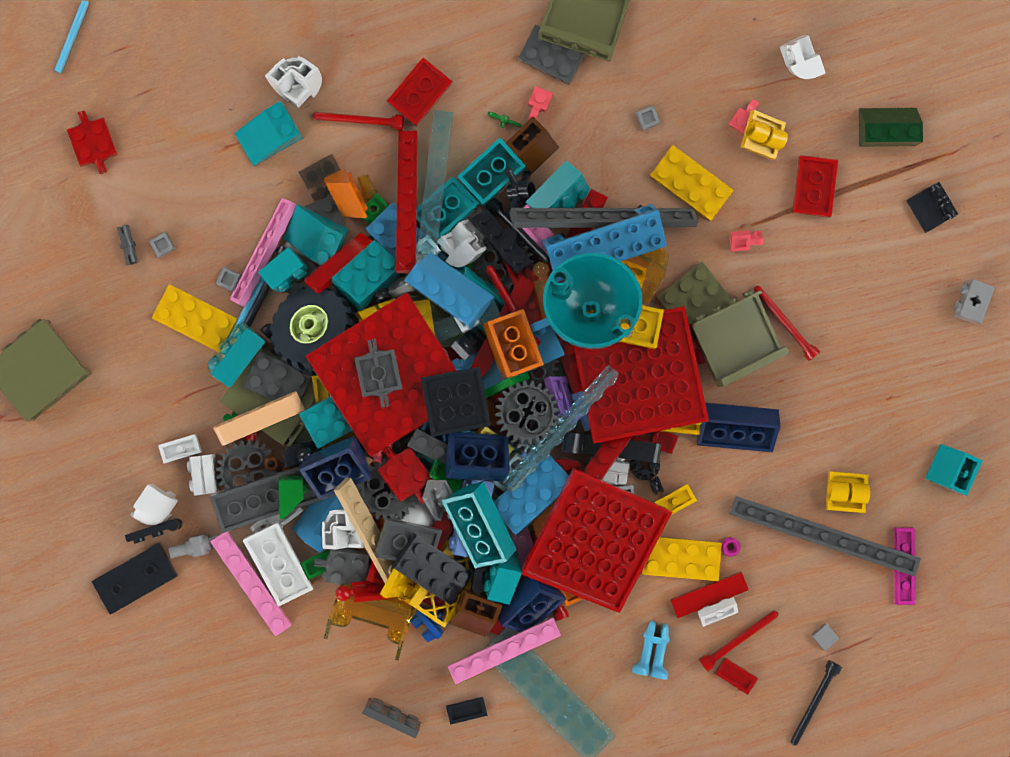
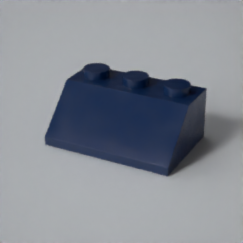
(477, 457)
(333, 464)
(530, 605)

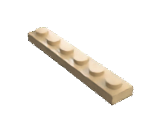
(363, 524)

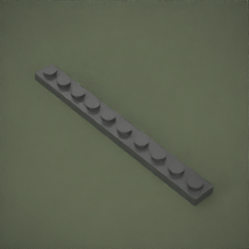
(594, 217)
(825, 536)

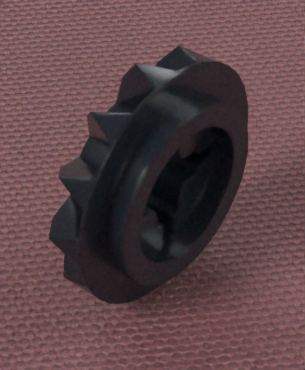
(644, 474)

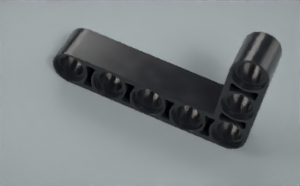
(634, 449)

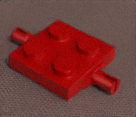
(92, 142)
(404, 474)

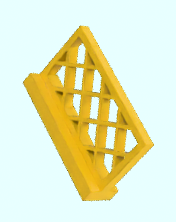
(419, 593)

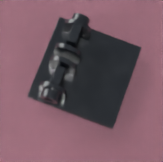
(932, 207)

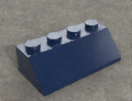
(740, 427)

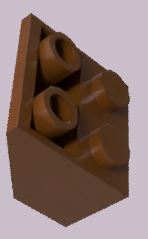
(532, 144)
(475, 612)

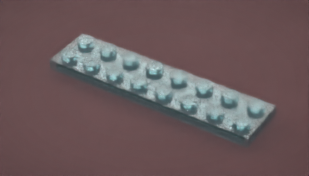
(555, 701)

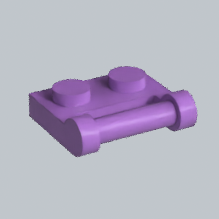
(559, 387)

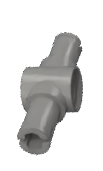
(194, 546)

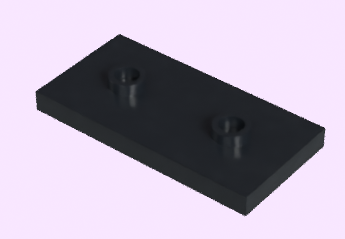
(134, 578)

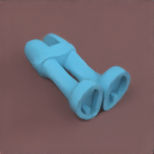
(657, 669)

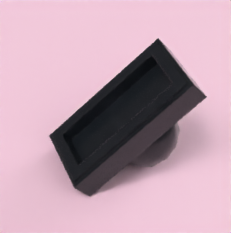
(295, 454)

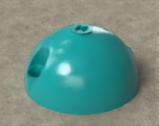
(598, 285)

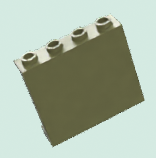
(584, 25)
(737, 338)
(38, 370)
(243, 400)

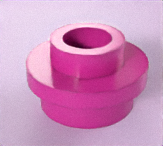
(734, 551)

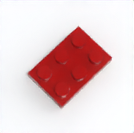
(419, 91)
(815, 186)

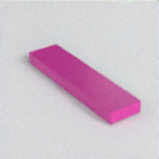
(904, 583)

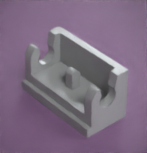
(433, 494)

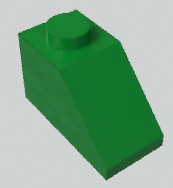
(290, 493)

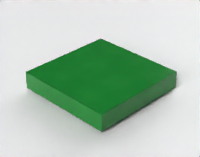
(503, 386)

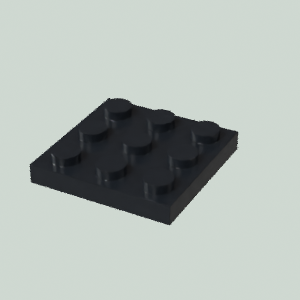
(455, 401)

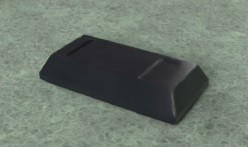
(466, 710)

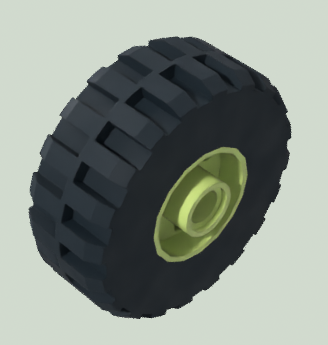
(308, 322)

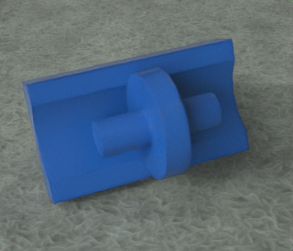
(433, 630)

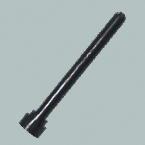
(495, 208)
(261, 296)
(832, 669)

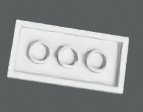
(277, 563)

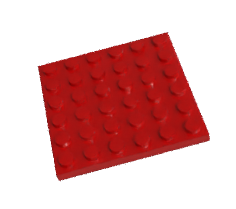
(417, 356)
(653, 387)
(596, 541)

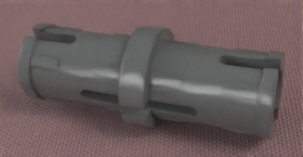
(127, 245)

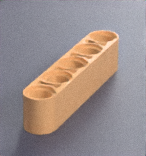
(259, 418)

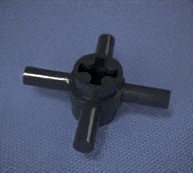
(519, 190)

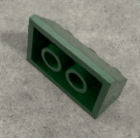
(890, 127)

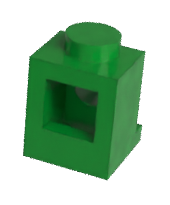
(379, 203)

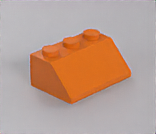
(512, 344)

